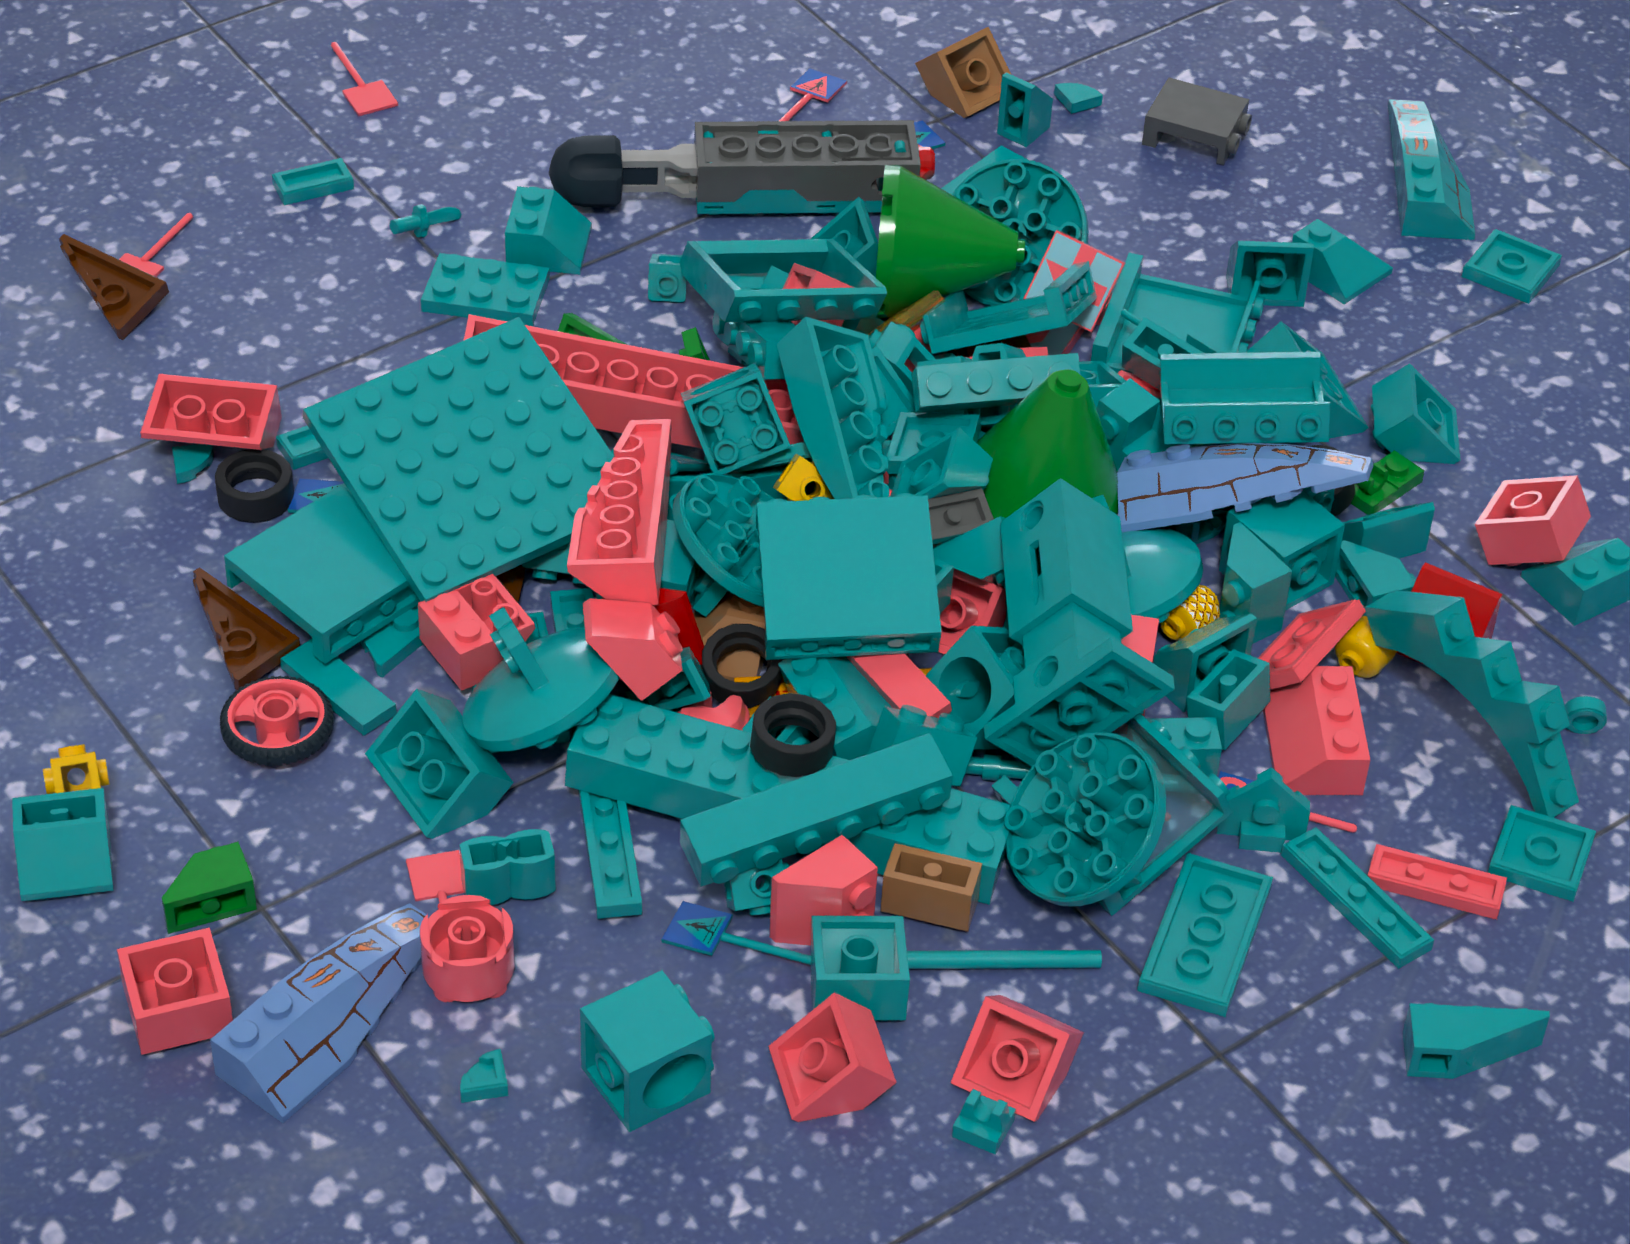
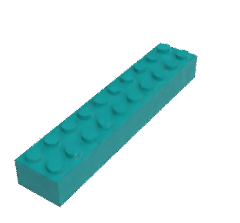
(696, 765)

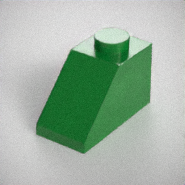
(209, 889)

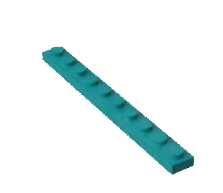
(604, 819)

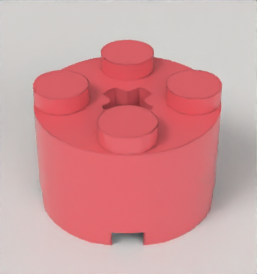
(467, 949)

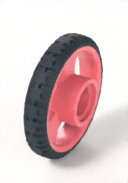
(276, 716)

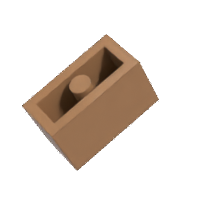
(931, 887)

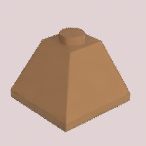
(965, 73)
(730, 611)

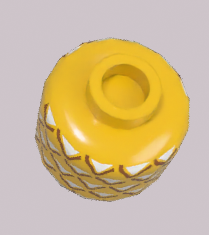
(1192, 614)

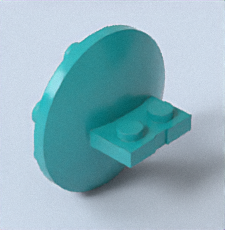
(1035, 205)
(719, 531)
(1160, 569)
(536, 689)
(1085, 819)

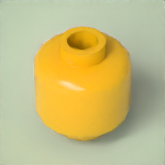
(1359, 649)

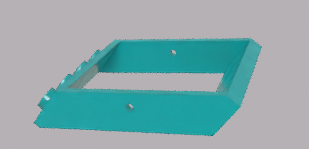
(709, 262)

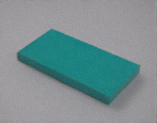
(1205, 934)

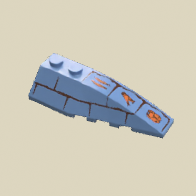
(1193, 481)
(318, 1015)

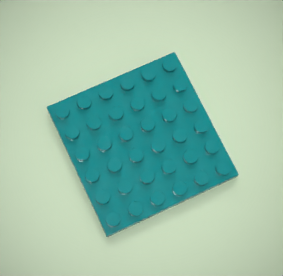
(464, 458)

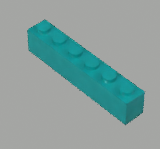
(815, 810)

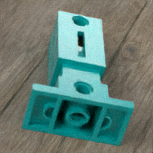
(1069, 614)

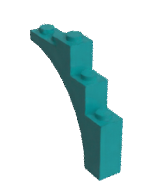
(1487, 674)

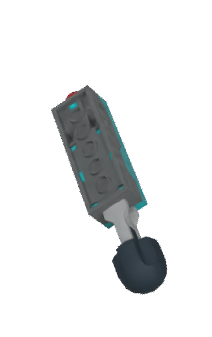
(748, 166)

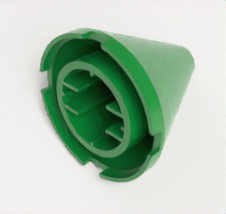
(936, 242)
(1046, 439)

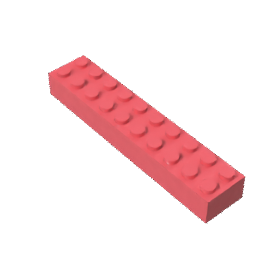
(635, 383)

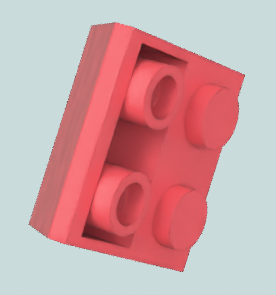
(459, 628)

